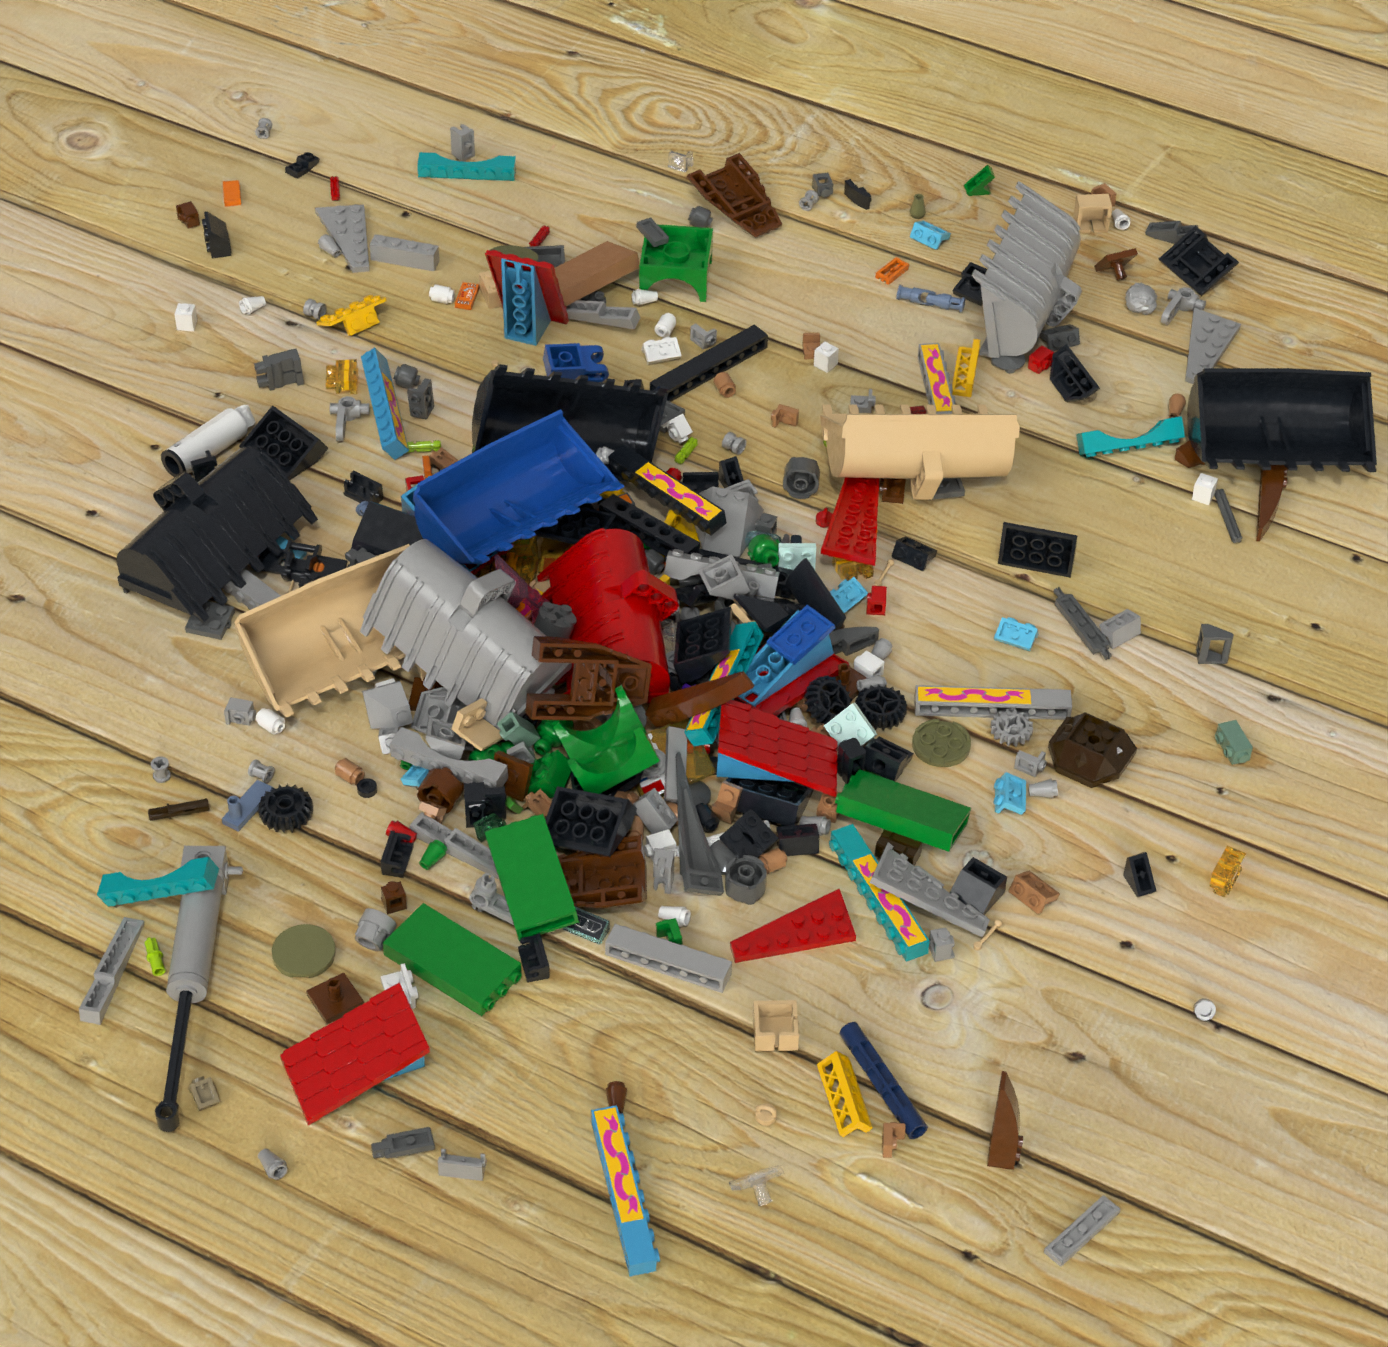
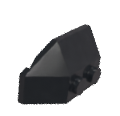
(1071, 376)

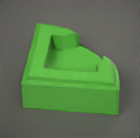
(513, 805)

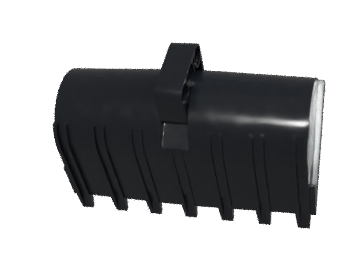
(597, 411)
(1282, 418)
(212, 532)

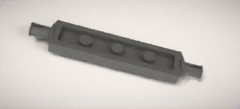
(1082, 623)

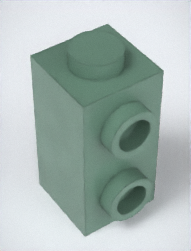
(518, 730)
(1233, 742)

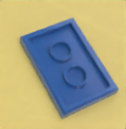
(800, 634)

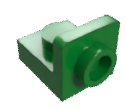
(670, 930)

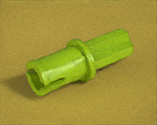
(154, 956)

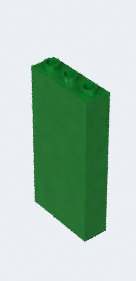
(903, 810)
(531, 877)
(452, 959)

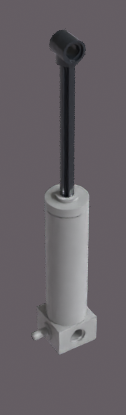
(191, 966)

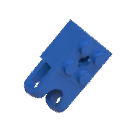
(575, 361)

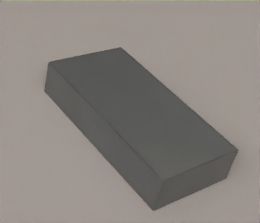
(652, 232)

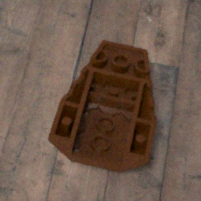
(738, 195)
(605, 880)

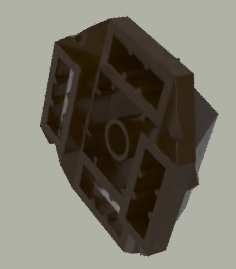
(1090, 750)

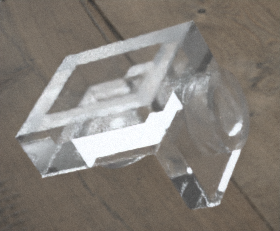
(680, 161)

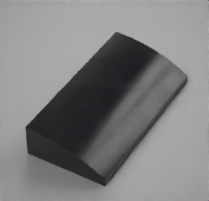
(811, 591)

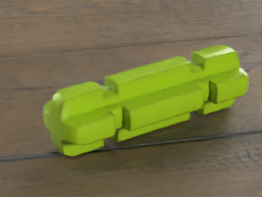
(424, 446)
(686, 450)

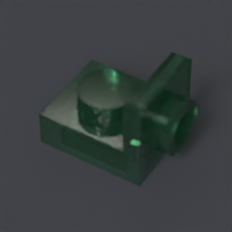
(486, 824)

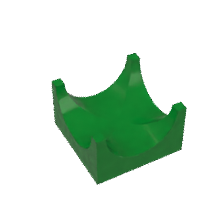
(682, 258)
(611, 751)

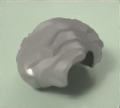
(1141, 298)

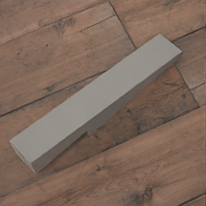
(598, 313)
(457, 843)
(110, 971)

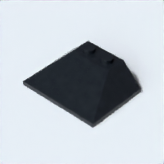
(1198, 261)
(768, 612)

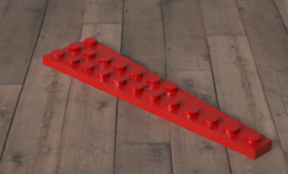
(854, 522)

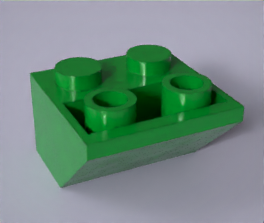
(549, 773)

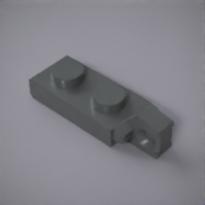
(404, 1143)

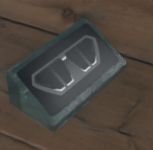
(589, 926)

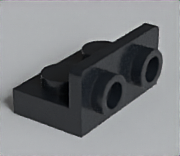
(203, 466)
(700, 480)
(913, 552)

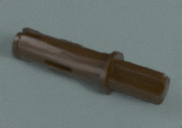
(178, 809)

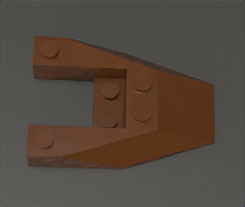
(594, 680)

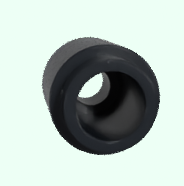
(707, 817)

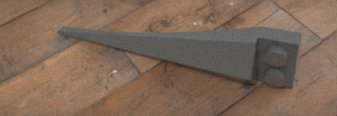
(695, 855)

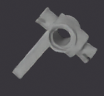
(1183, 300)
(347, 410)
(486, 898)

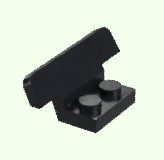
(695, 595)

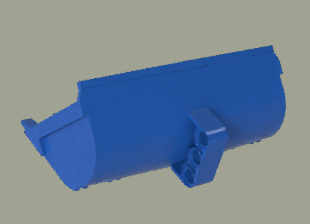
(510, 490)

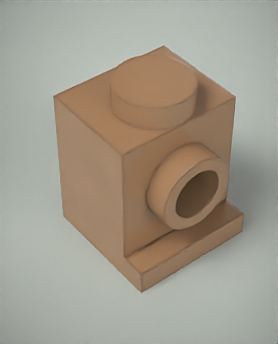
(828, 807)

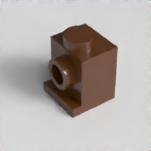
(188, 214)
(392, 891)

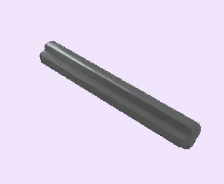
(1228, 515)

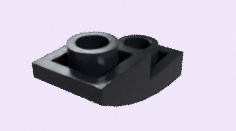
(302, 165)
(857, 195)

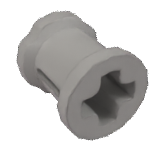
(263, 128)
(808, 195)
(160, 766)
(261, 771)

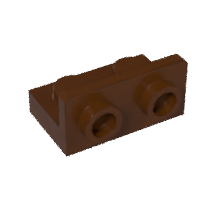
(892, 490)

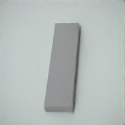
(675, 742)
(1082, 1230)

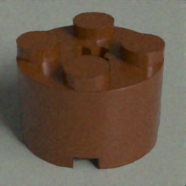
(440, 788)

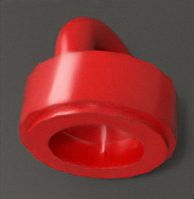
(823, 518)

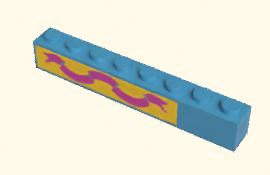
(384, 404)
(624, 1191)

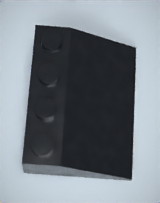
(285, 443)
(576, 526)
(385, 530)
(1037, 549)
(701, 643)
(773, 800)
(589, 821)

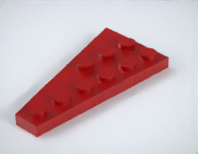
(806, 928)

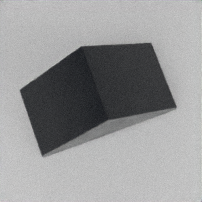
(730, 472)
(1139, 874)

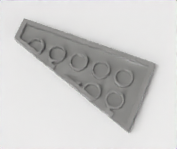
(348, 230)
(1208, 341)
(924, 891)

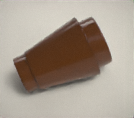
(616, 1095)

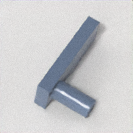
(243, 809)

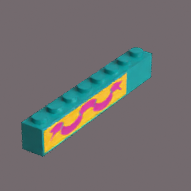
(743, 645)
(889, 910)

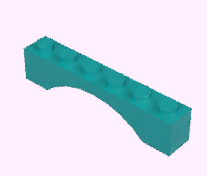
(436, 166)
(1097, 441)
(192, 877)

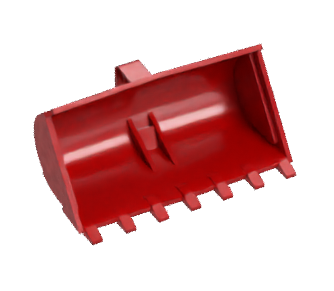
(614, 600)

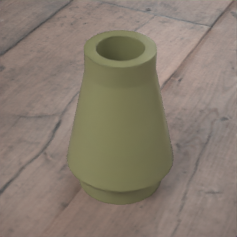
(918, 207)

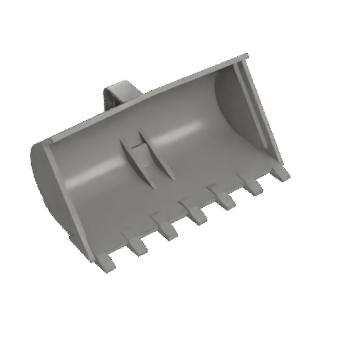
(1028, 274)
(459, 631)

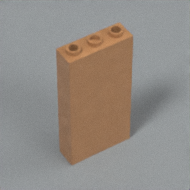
(594, 270)

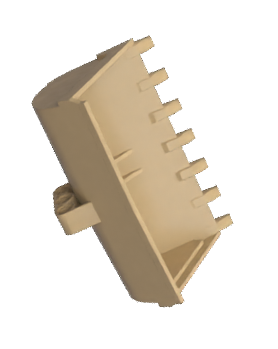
(919, 445)
(314, 636)

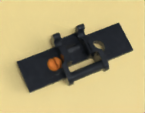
(298, 569)

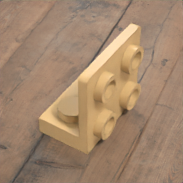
(473, 728)

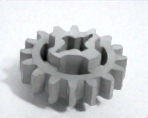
(1011, 727)

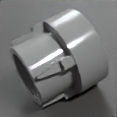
(374, 929)

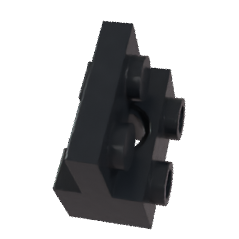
(968, 286)
(886, 758)
(475, 798)
(749, 836)

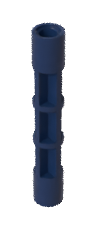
(883, 1080)

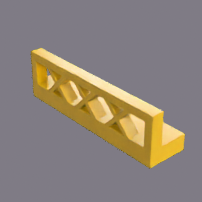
(969, 371)
(847, 1089)

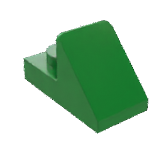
(979, 183)

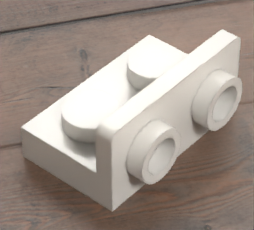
(661, 350)
(405, 978)

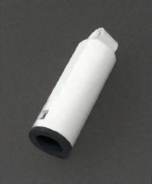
(212, 436)

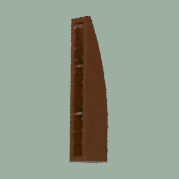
(1270, 492)
(696, 699)
(1005, 1138)

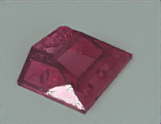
(523, 589)

